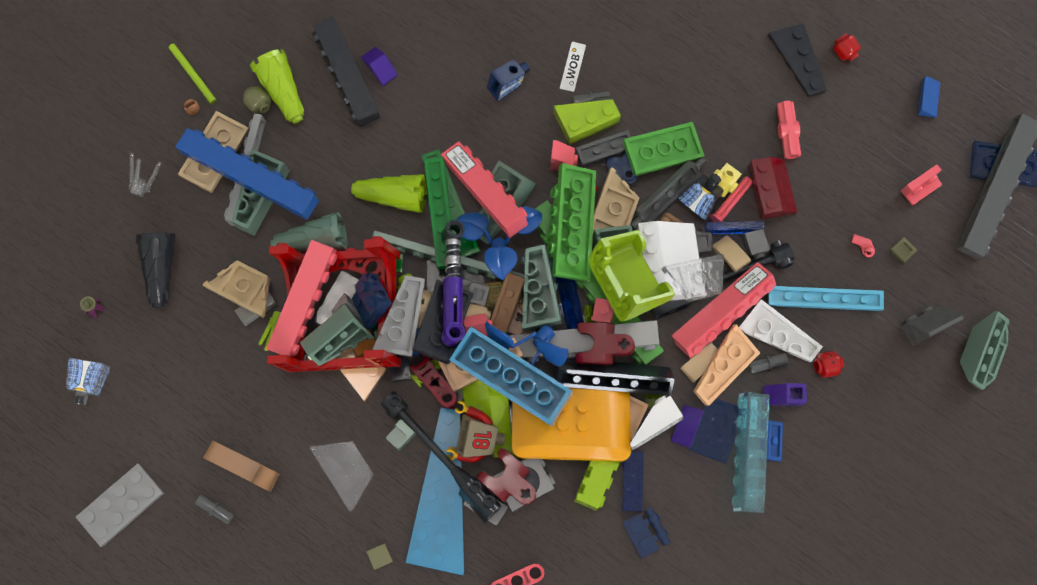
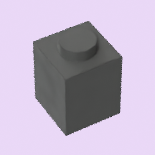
(756, 244)

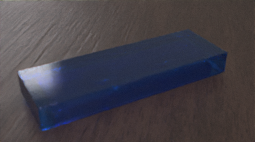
(733, 227)
(570, 302)
(633, 482)

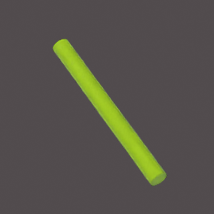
(191, 72)

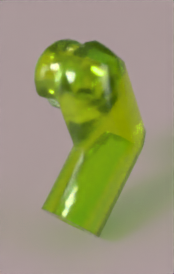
(588, 313)

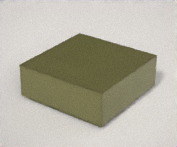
(903, 250)
(379, 556)

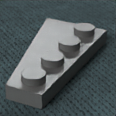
(401, 323)

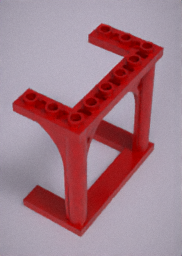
(375, 250)

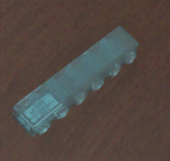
(751, 453)

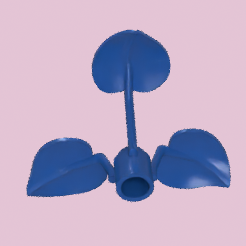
(499, 257)
(541, 339)

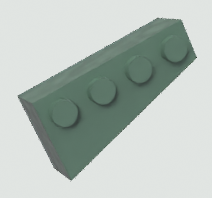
(540, 295)

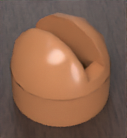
(193, 109)

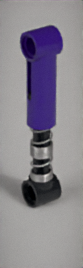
(452, 285)

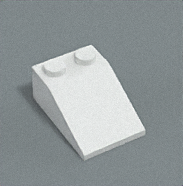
(660, 418)

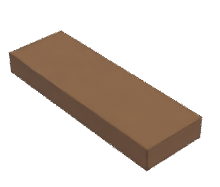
(507, 302)

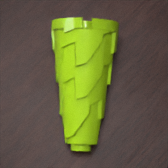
(278, 81)
(399, 192)

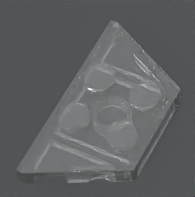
(698, 277)
(345, 470)

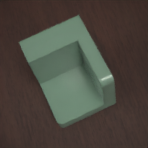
(400, 435)

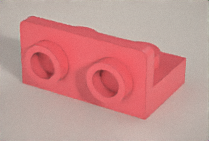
(922, 185)

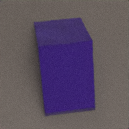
(379, 65)

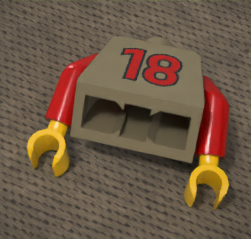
(476, 436)

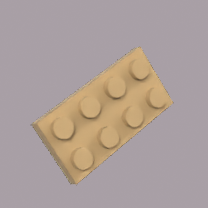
(228, 133)

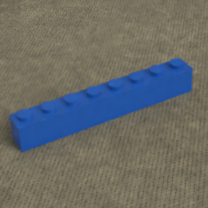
(248, 174)

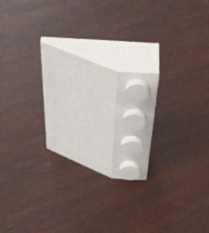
(668, 245)

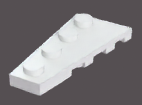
(774, 329)

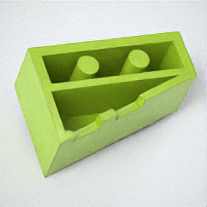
(585, 118)

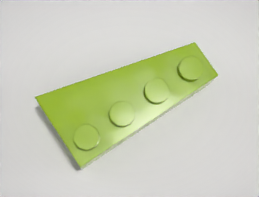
(595, 482)

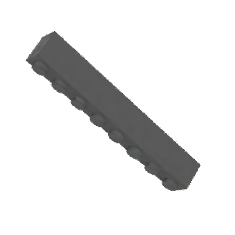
(999, 187)

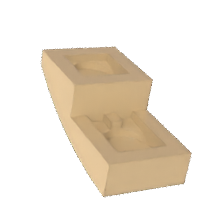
(732, 253)
(698, 364)

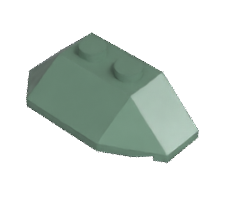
(985, 350)

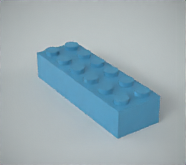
(511, 376)

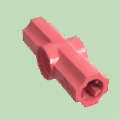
(788, 130)

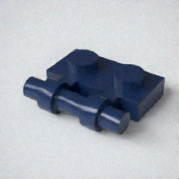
(641, 536)

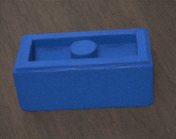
(928, 97)
(774, 441)

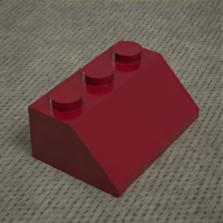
(771, 187)

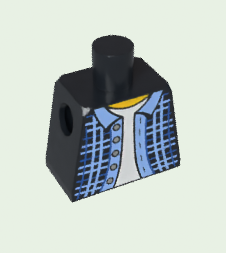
(703, 195)

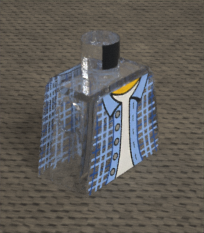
(85, 378)

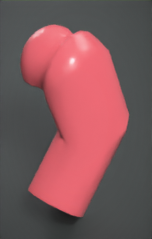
(865, 245)

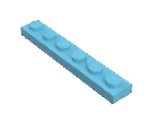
(826, 298)

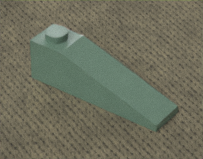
(515, 185)

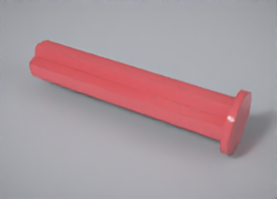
(731, 201)

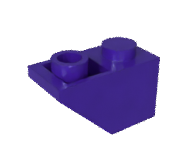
(786, 394)

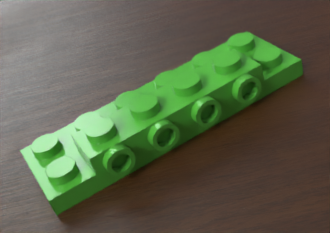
(572, 222)

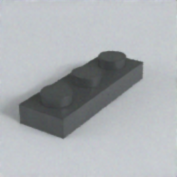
(602, 148)

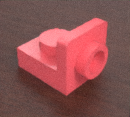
(602, 311)

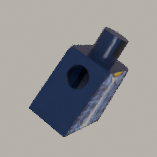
(506, 78)

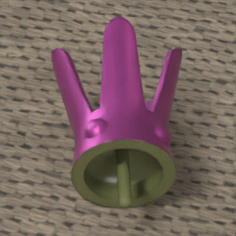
(89, 304)

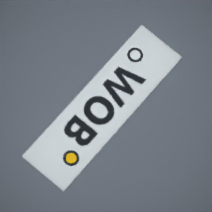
(572, 66)

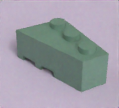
(335, 335)

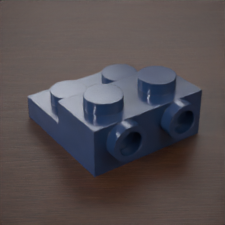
(370, 299)

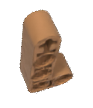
(241, 466)

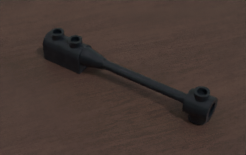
(779, 254)
(470, 488)

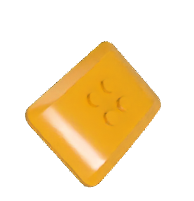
(588, 428)

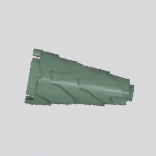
(323, 230)

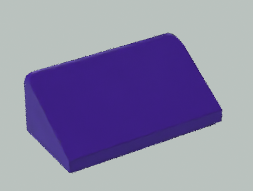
(687, 427)

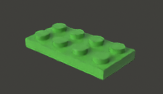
(663, 148)

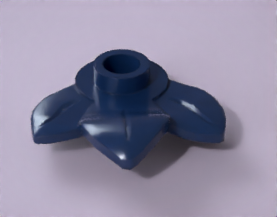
(621, 166)

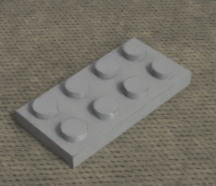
(119, 505)

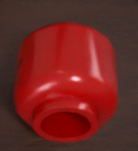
(846, 47)
(828, 364)

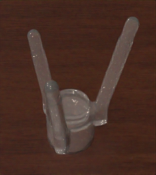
(138, 186)

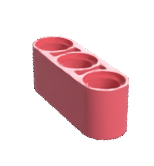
(524, 574)

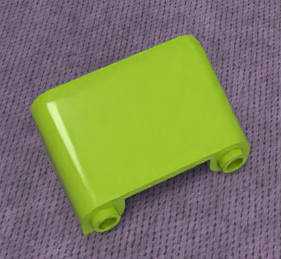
(626, 275)

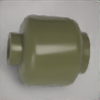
(256, 100)

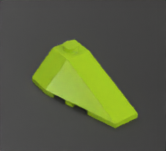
(495, 406)

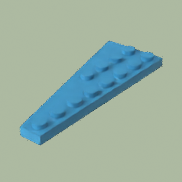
(439, 517)

